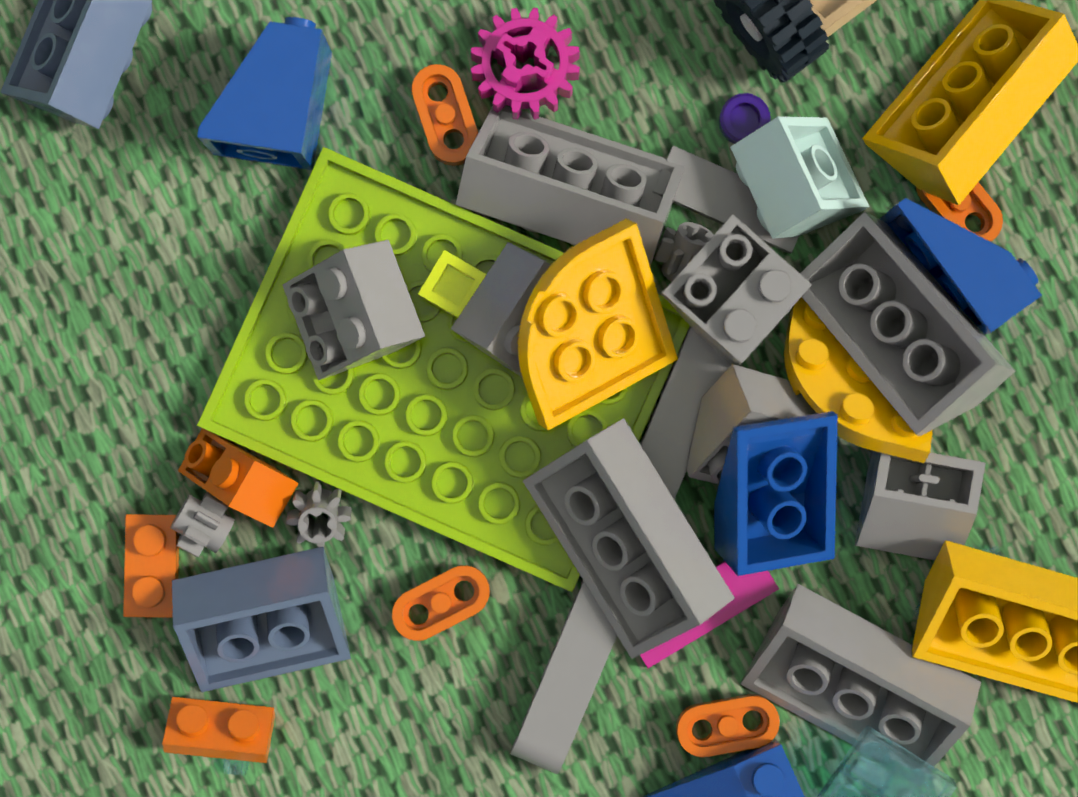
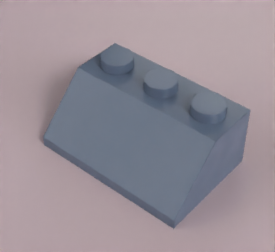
(76, 56)
(259, 619)

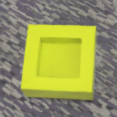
(451, 284)

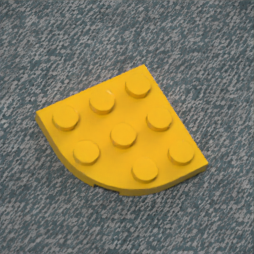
(592, 326)
(836, 383)

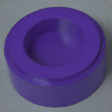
(742, 116)

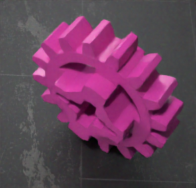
(534, 44)

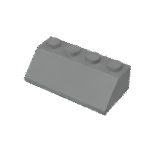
(564, 180)
(902, 326)
(629, 540)
(857, 675)

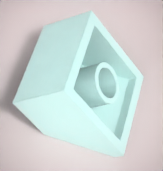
(798, 175)

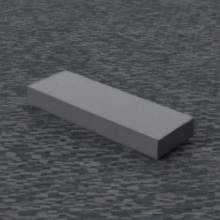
(716, 195)

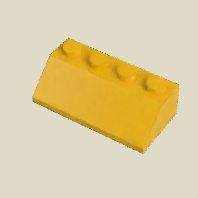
(974, 96)
(1000, 620)

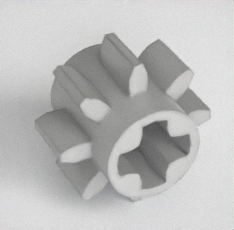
(680, 247)
(316, 503)
(202, 524)

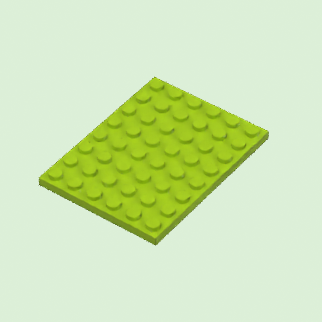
(425, 428)

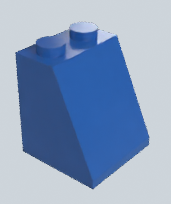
(273, 99)

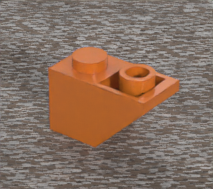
(237, 478)

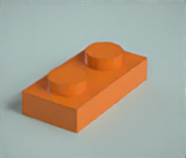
(149, 565)
(219, 730)

